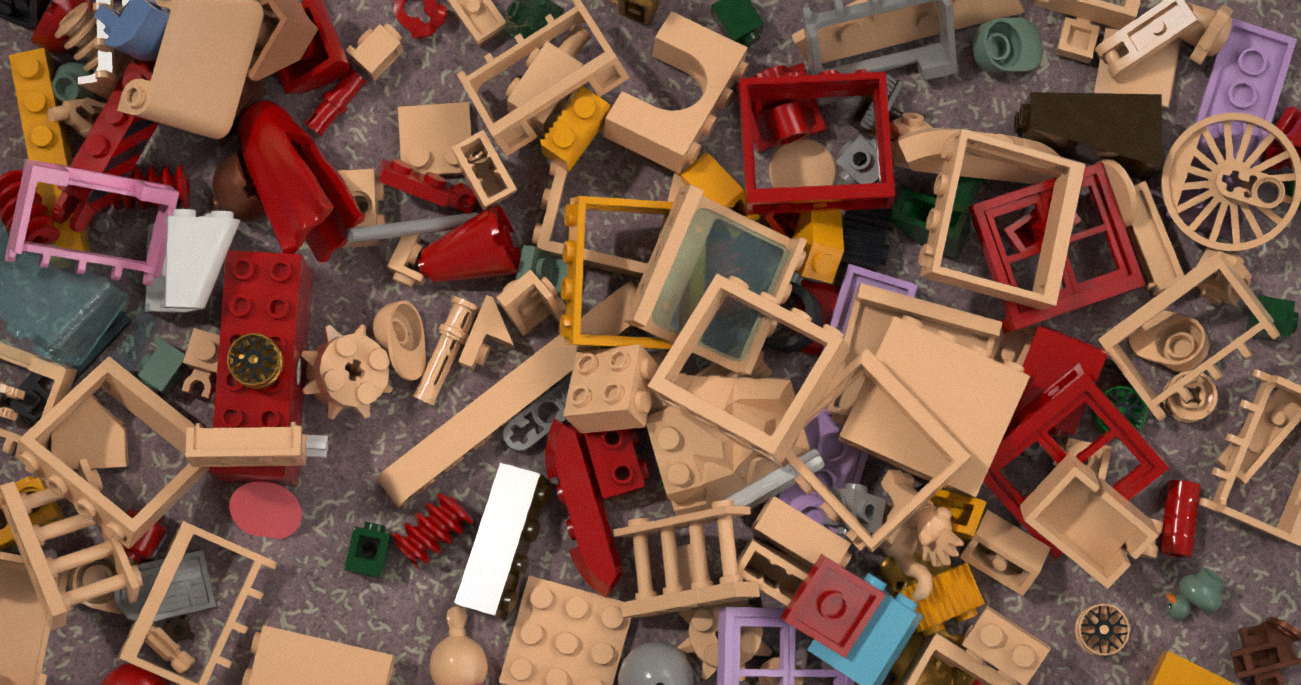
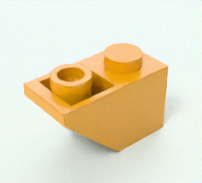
(717, 184)

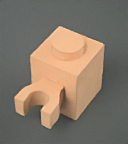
(203, 359)

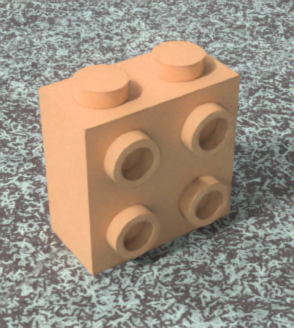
(610, 389)

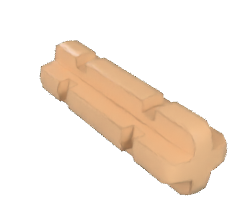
(168, 649)

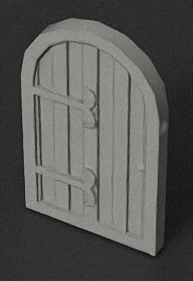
(187, 593)

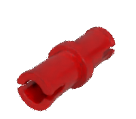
(335, 102)

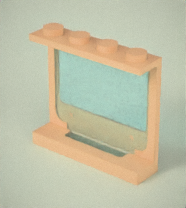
(693, 248)

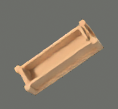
(1153, 244)
(246, 446)

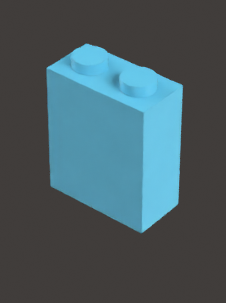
(879, 641)

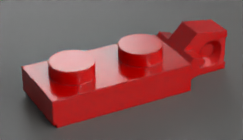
(428, 186)

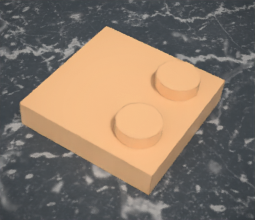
(429, 134)

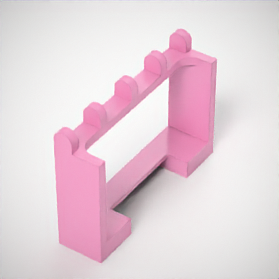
(63, 175)

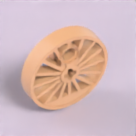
(1179, 165)

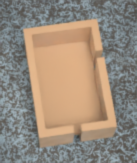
(1088, 520)

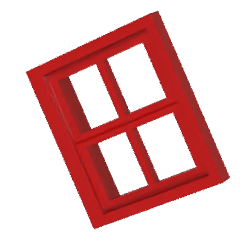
(1073, 294)
(1044, 413)

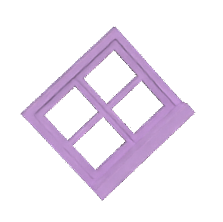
(729, 647)

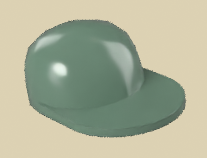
(1007, 45)

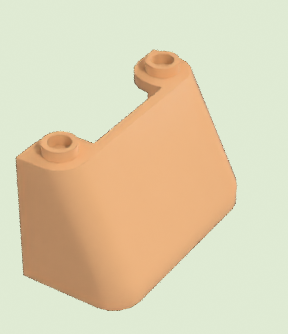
(198, 66)

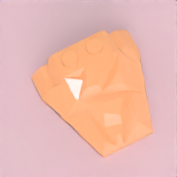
(704, 464)

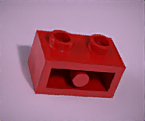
(616, 462)

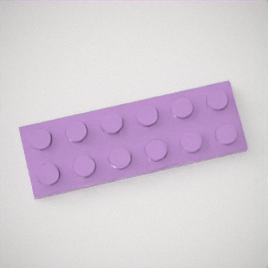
(1246, 80)

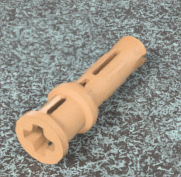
(453, 334)

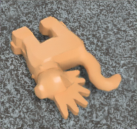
(925, 532)

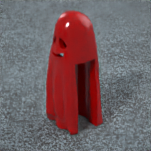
(296, 182)

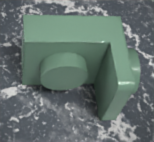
(542, 265)

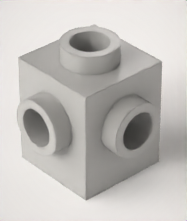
(851, 158)
(863, 506)

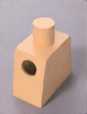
(484, 171)

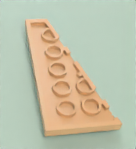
(900, 26)

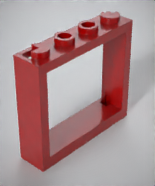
(827, 197)

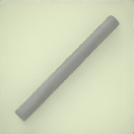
(407, 228)

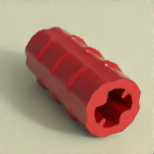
(1179, 518)

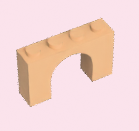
(674, 136)

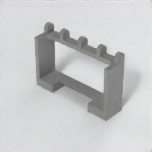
(931, 60)

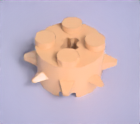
(331, 381)
(704, 643)

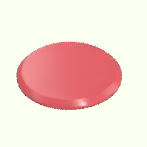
(265, 509)

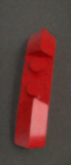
(578, 489)

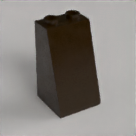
(1097, 128)

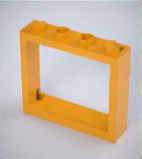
(574, 255)

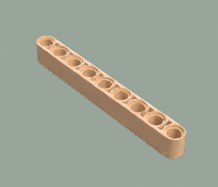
(500, 403)

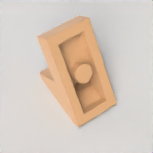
(487, 326)

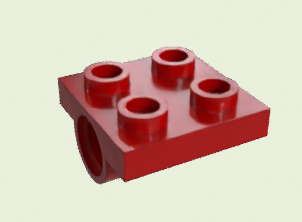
(784, 120)

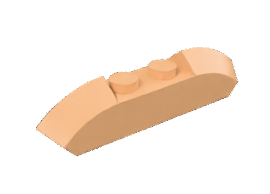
(924, 149)

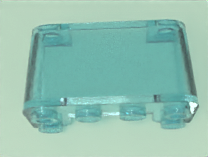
(55, 305)

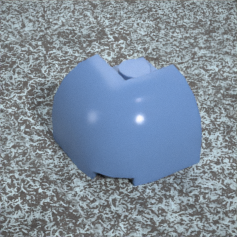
(137, 29)

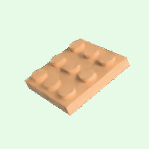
(564, 637)

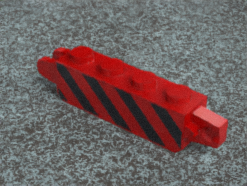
(110, 149)

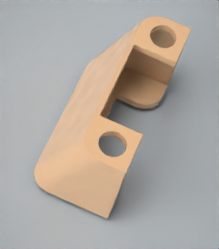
(22, 624)

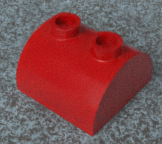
(323, 59)

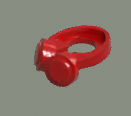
(418, 29)

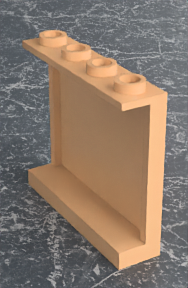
(870, 320)
(955, 384)
(307, 660)

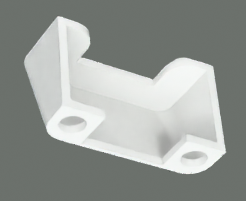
(192, 260)

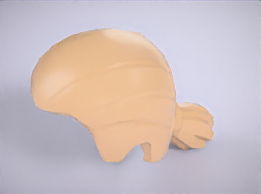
(458, 657)

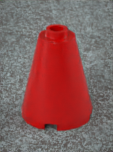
(473, 250)

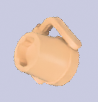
(1211, 32)

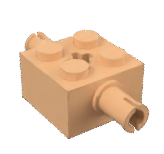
(544, 70)

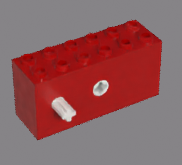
(270, 298)

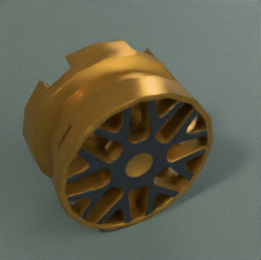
(255, 361)

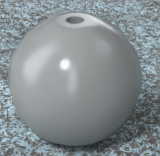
(656, 665)

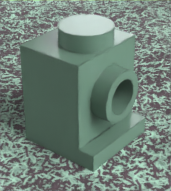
(162, 368)

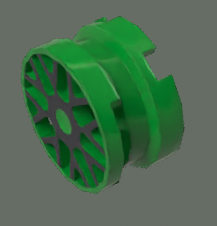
(1126, 401)

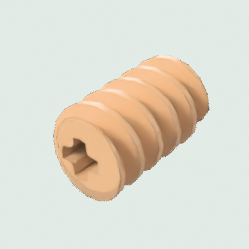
(81, 33)

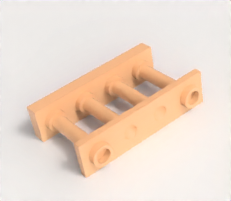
(44, 570)
(702, 592)

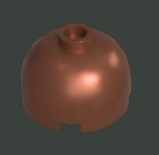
(236, 190)

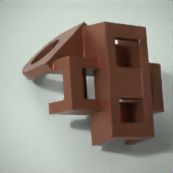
(1259, 651)

